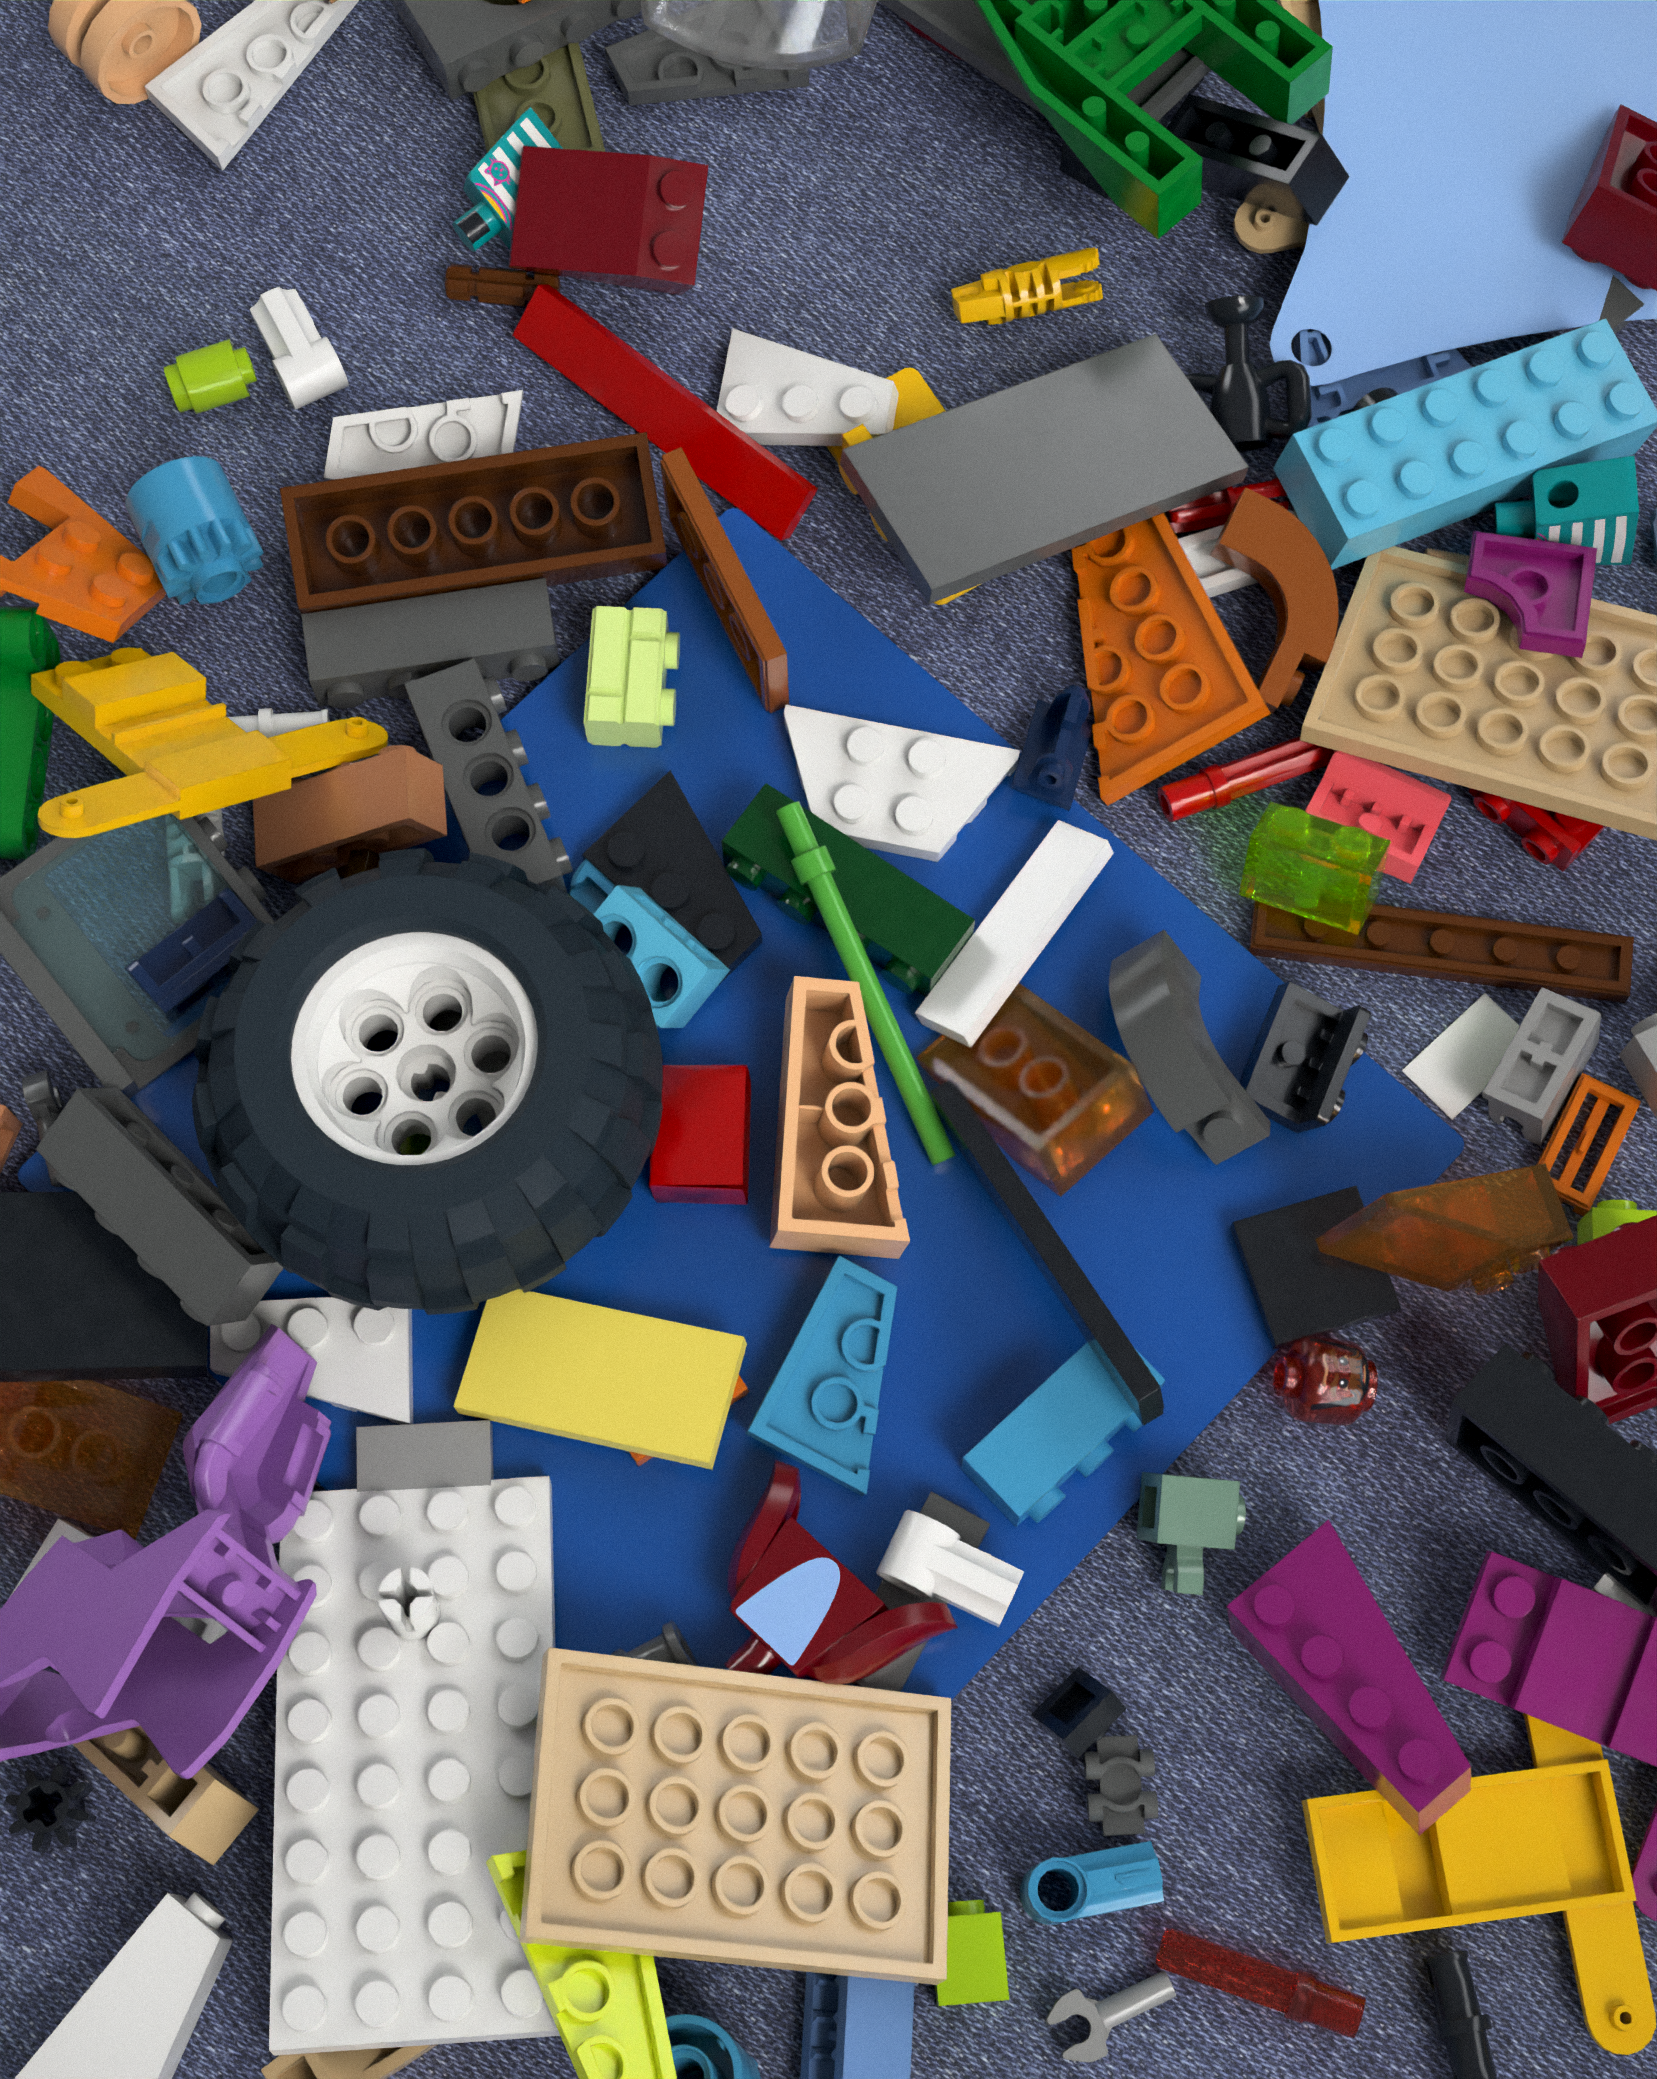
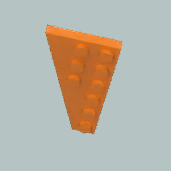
(1155, 658)

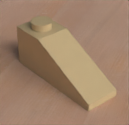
(196, 1812)

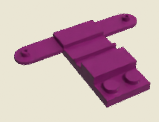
(1568, 1663)

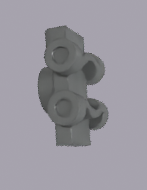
(1120, 1799)

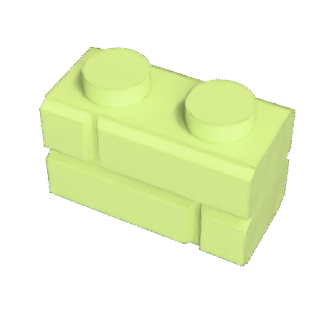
(628, 677)

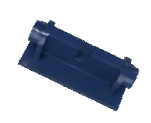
(1055, 748)

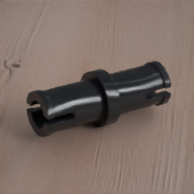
(1460, 2016)

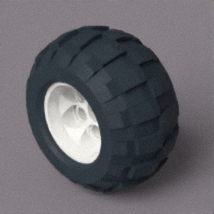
(390, 953)

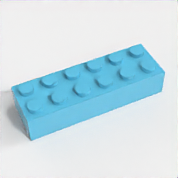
(1464, 442)

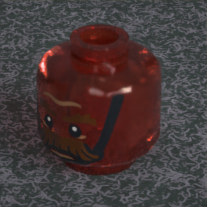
(1326, 1381)

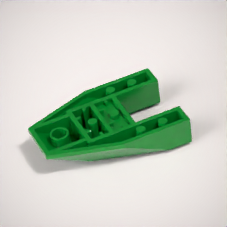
(1091, 53)

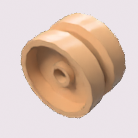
(123, 41)

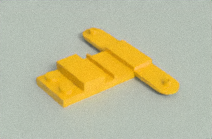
(175, 744)
(1501, 1852)

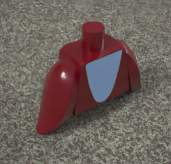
(808, 1604)

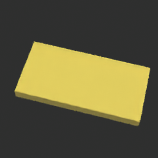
(602, 1376)

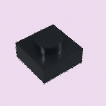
(1078, 1712)

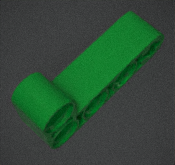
(25, 727)

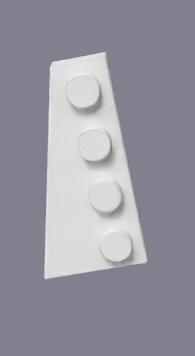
(242, 71)

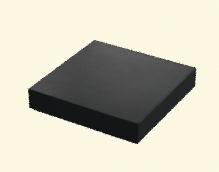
(1299, 1286)

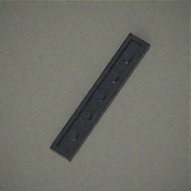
(1049, 1253)

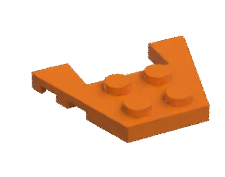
(83, 568)

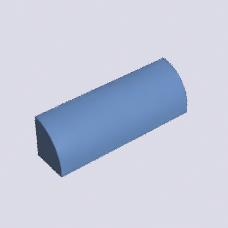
(856, 2028)

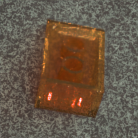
(1043, 1088)
(1457, 1230)
(83, 1450)

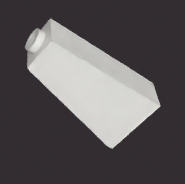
(143, 2002)

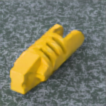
(1028, 289)

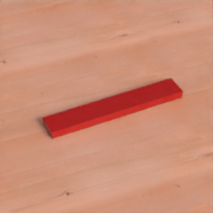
(665, 410)

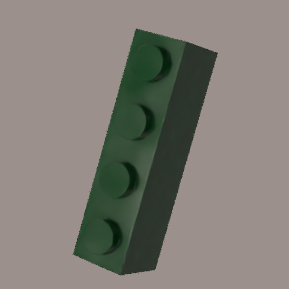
(897, 919)

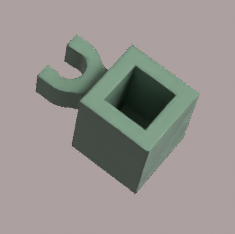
(1187, 1517)

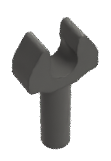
(45, 1106)

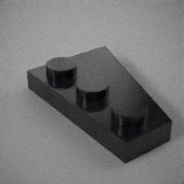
(673, 861)

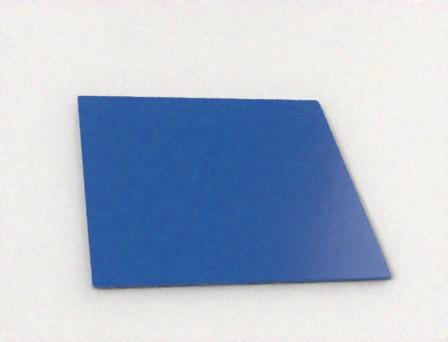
(970, 1306)

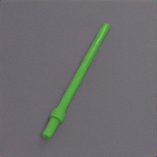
(814, 867)

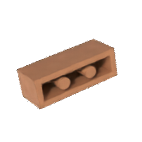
(366, 804)

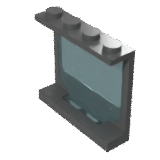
(95, 907)

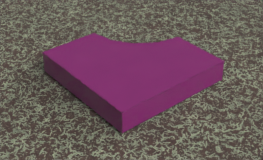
(1538, 585)

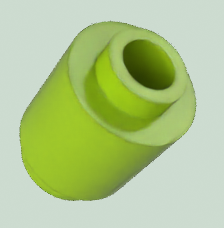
(210, 377)

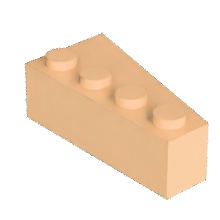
(832, 1148)

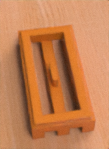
(1605, 1095)

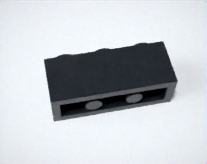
(1260, 159)

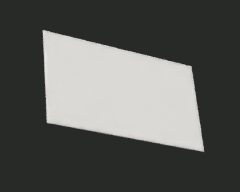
(1463, 1056)

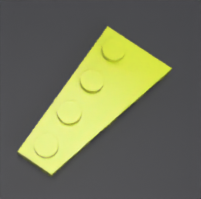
(599, 2000)

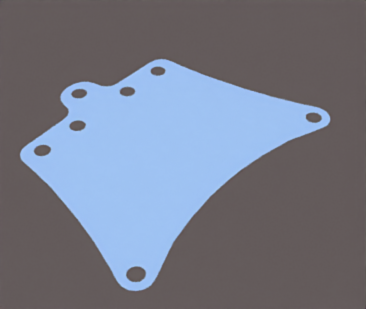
(1463, 170)

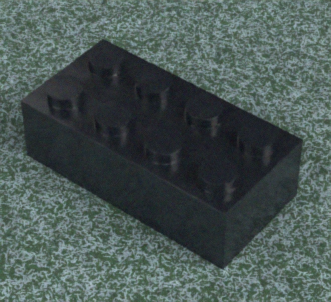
(1563, 1466)

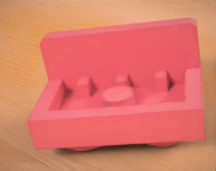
(1383, 804)

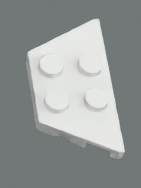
(893, 783)

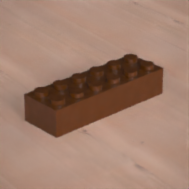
(476, 524)

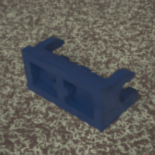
(193, 957)

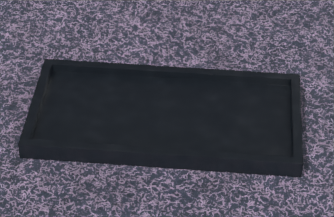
(82, 1301)

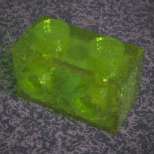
(1314, 867)

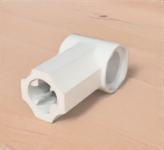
(302, 359)
(933, 1561)

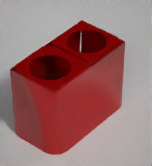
(703, 1136)

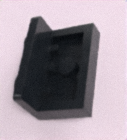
(1303, 1058)

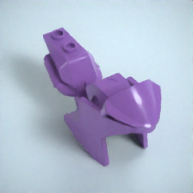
(108, 1603)

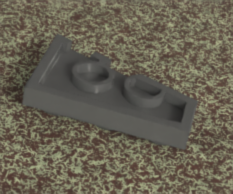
(660, 70)

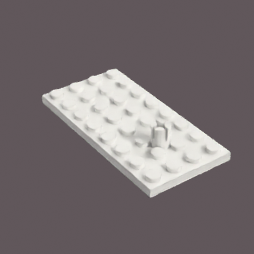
(408, 1766)

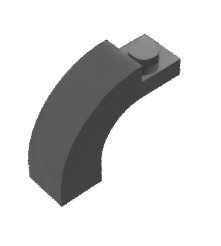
(1165, 1036)

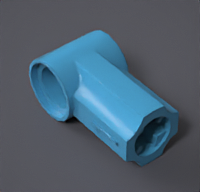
(1098, 1883)

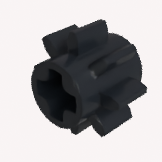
(32, 1804)

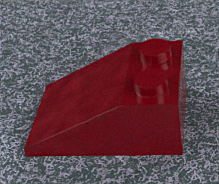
(1618, 202)
(609, 217)
(1603, 1318)

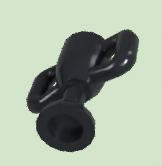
(1240, 390)

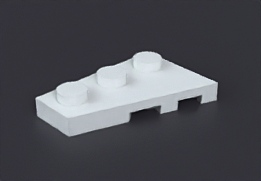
(799, 397)
(422, 435)
(358, 1351)

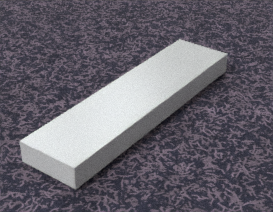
(1014, 933)

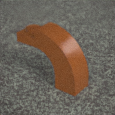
(1296, 575)

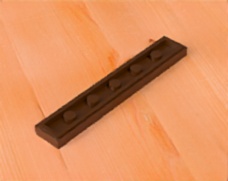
(1455, 950)

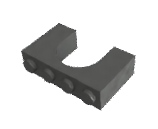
(481, 41)

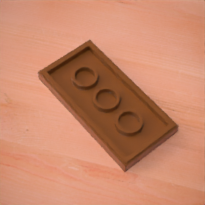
(725, 581)

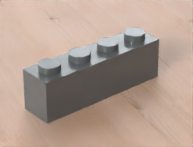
(384, 645)
(158, 1205)

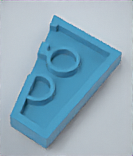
(831, 1379)

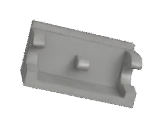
(1542, 1064)

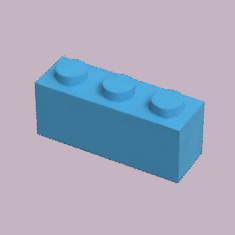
(1051, 1437)

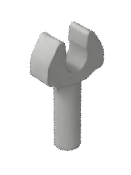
(1108, 2013)

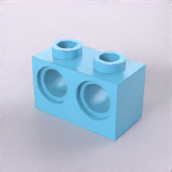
(657, 945)

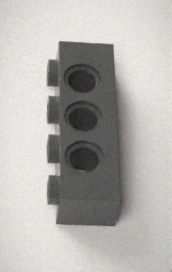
(461, 700)

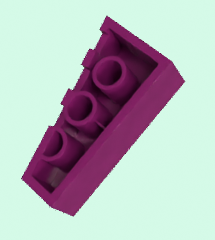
(1344, 1667)

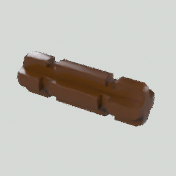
(495, 284)

